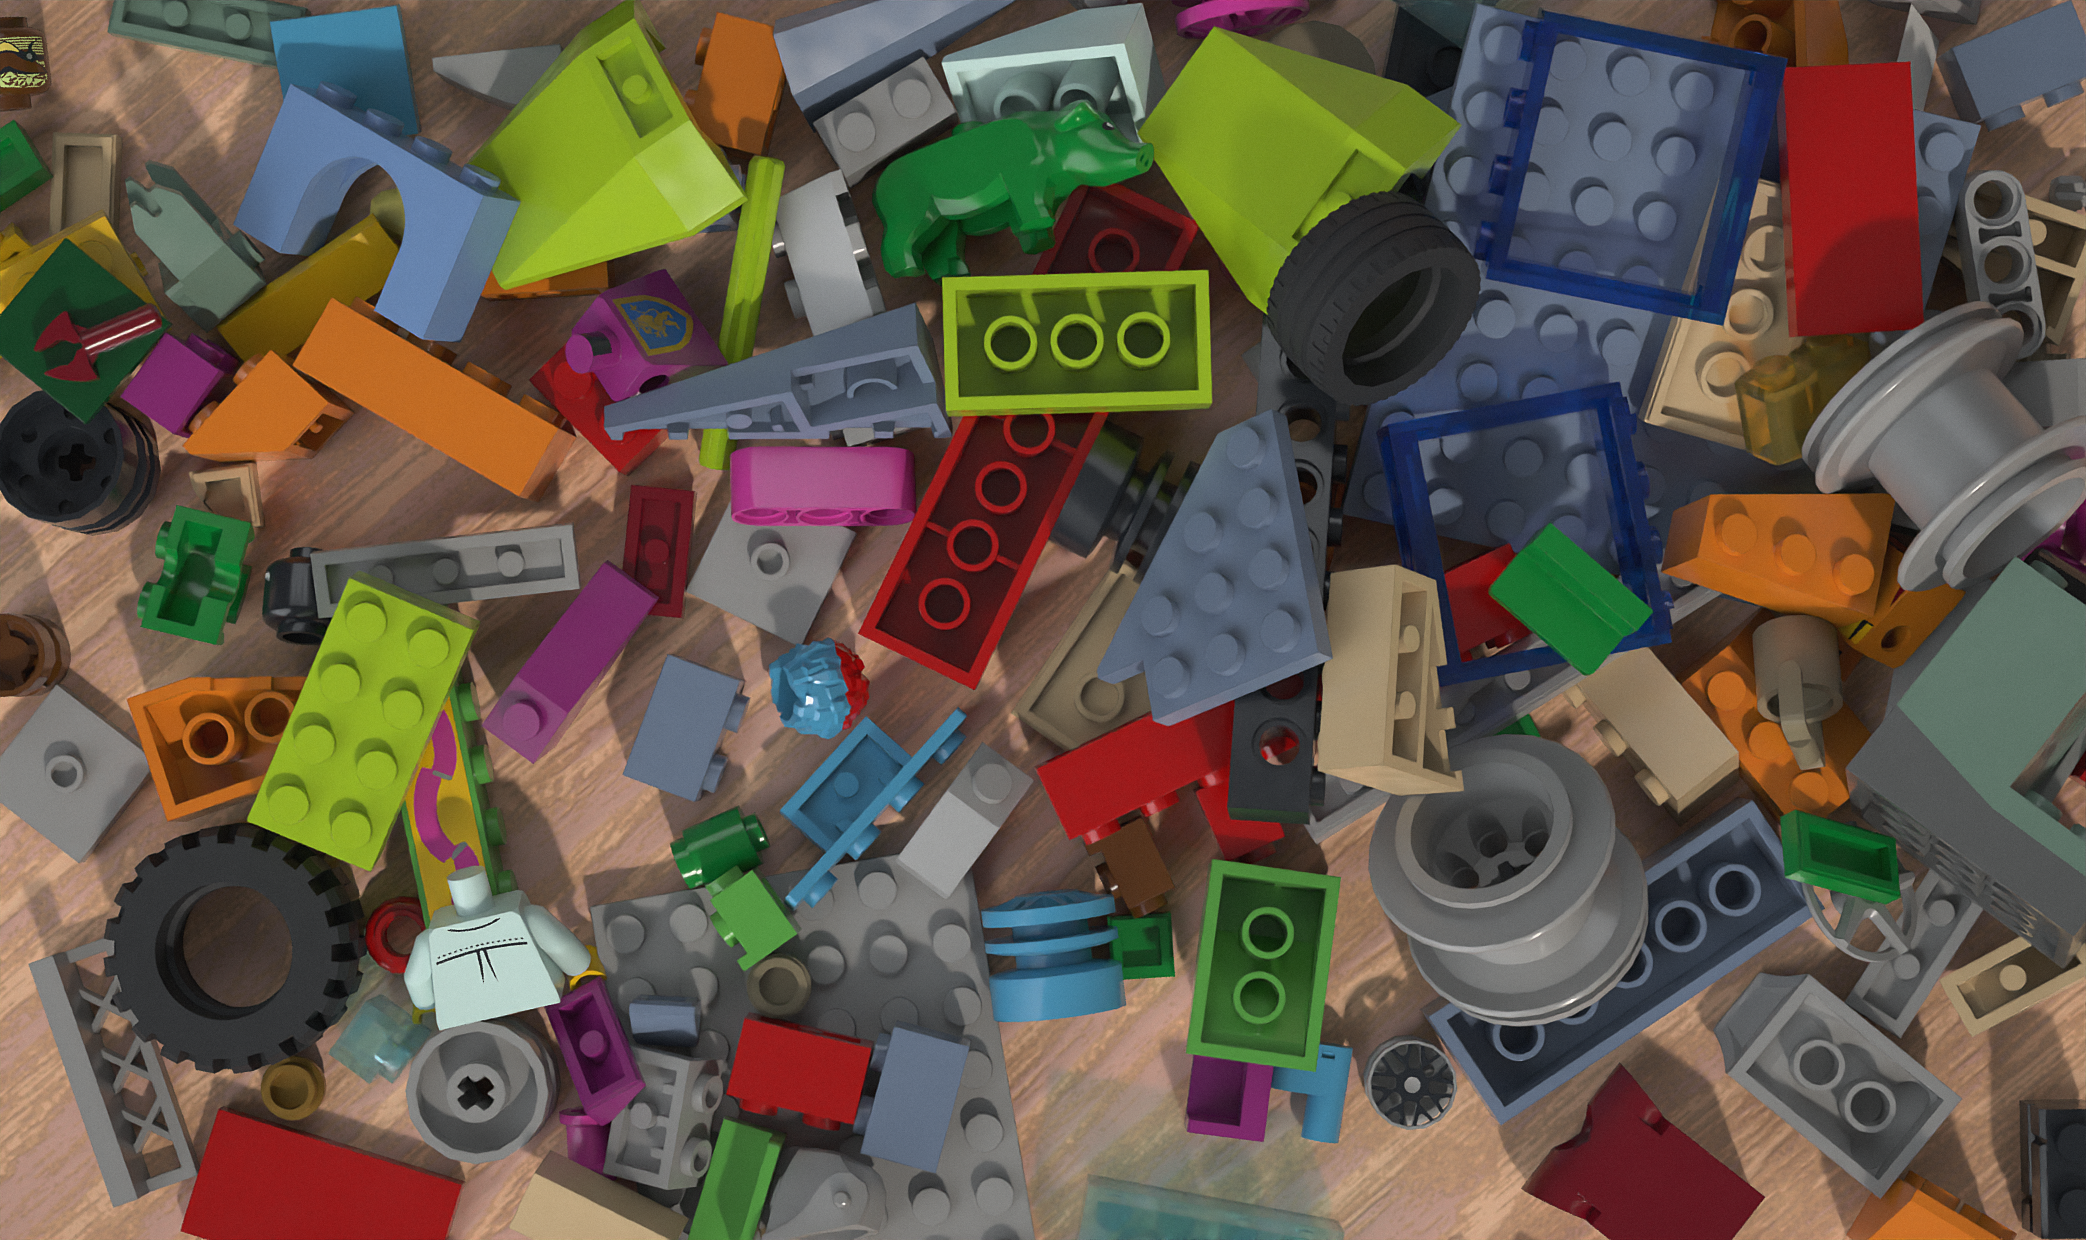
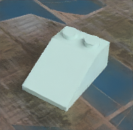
(1082, 55)

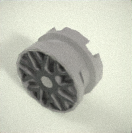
(1409, 1082)

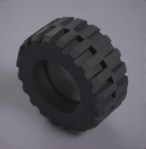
(153, 962)

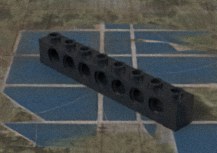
(1255, 786)

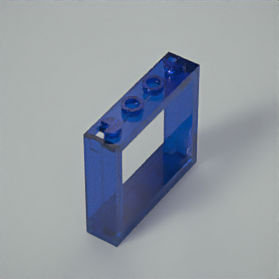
(1734, 191)
(1625, 489)

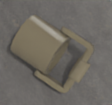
(1798, 681)

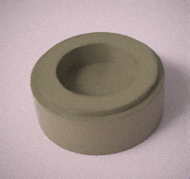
(779, 985)

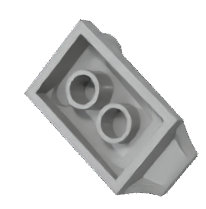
(1832, 1076)

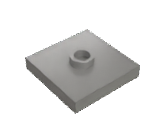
(772, 573)
(71, 773)

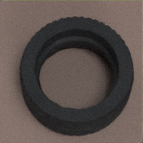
(1373, 297)

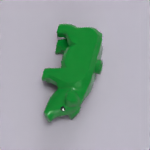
(993, 179)

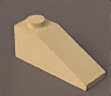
(2008, 983)

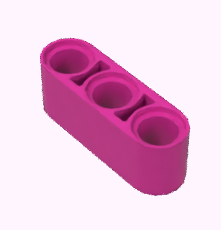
(822, 486)

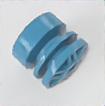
(1053, 957)

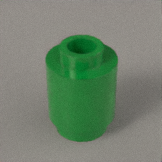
(719, 845)

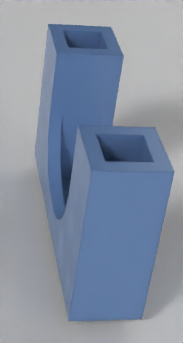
(451, 212)

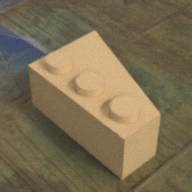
(1382, 685)
(1659, 731)

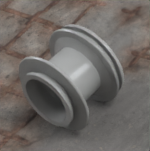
(1952, 448)
(1536, 930)

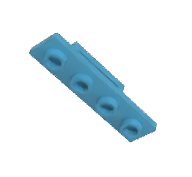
(853, 791)

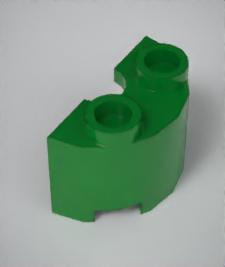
(200, 578)

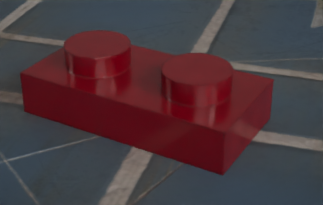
(661, 544)

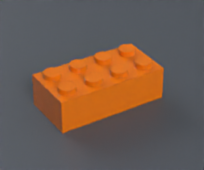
(428, 397)

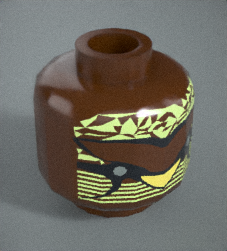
(22, 64)

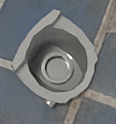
(826, 1199)

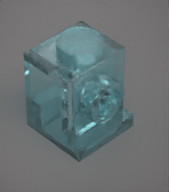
(379, 1040)

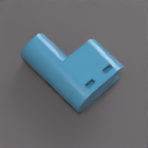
(1324, 1091)

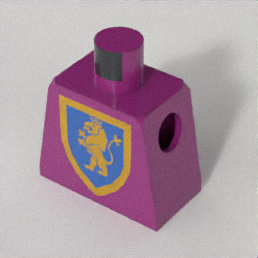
(641, 338)

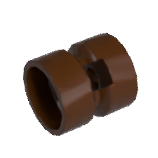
(31, 655)

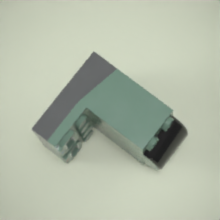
(1974, 742)

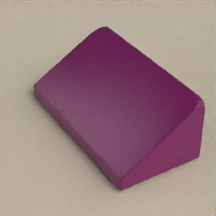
(596, 1050)

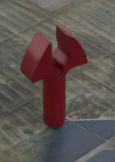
(95, 339)

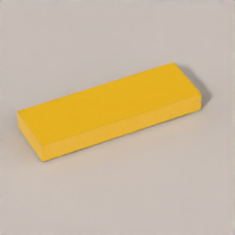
(291, 305)

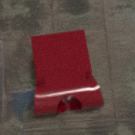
(1641, 1174)

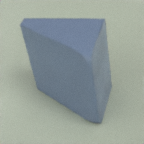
(665, 1020)

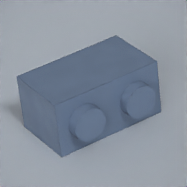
(2016, 66)
(686, 729)
(913, 1095)

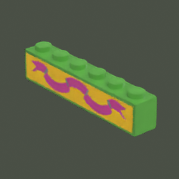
(449, 807)

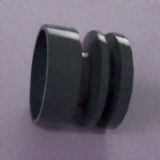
(43, 460)
(1121, 501)

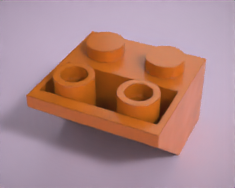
(268, 415)
(1922, 1211)

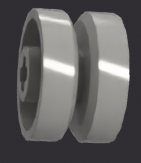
(454, 1112)

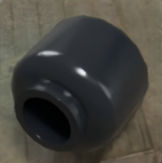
(291, 600)

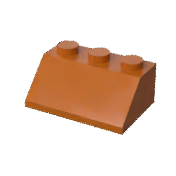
(1726, 691)

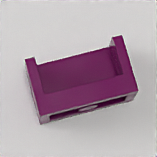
(1228, 1098)

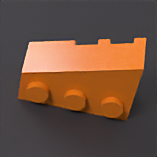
(1786, 550)

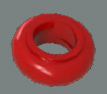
(377, 926)

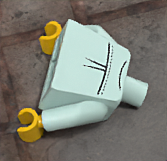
(492, 956)

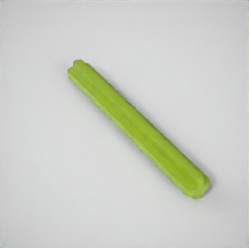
(746, 286)

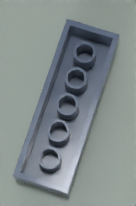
(1710, 908)

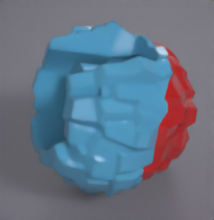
(819, 687)

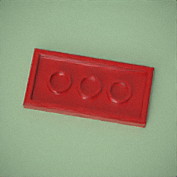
(1849, 199)
(299, 1186)

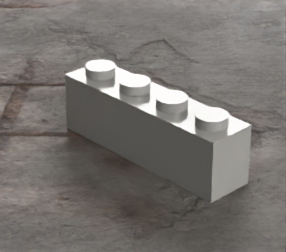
(830, 267)

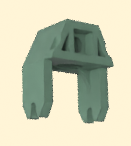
(201, 260)

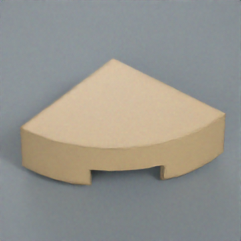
(231, 492)

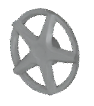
(1856, 909)

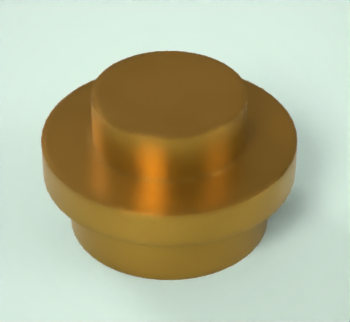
(293, 1087)

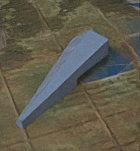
(859, 43)
(855, 376)

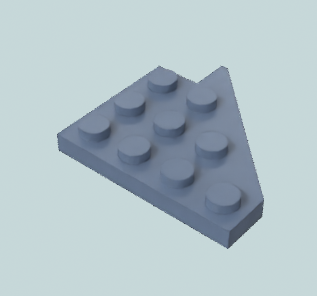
(1231, 584)

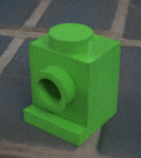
(750, 914)

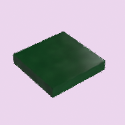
(92, 295)

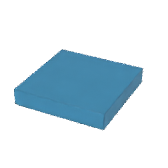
(352, 50)

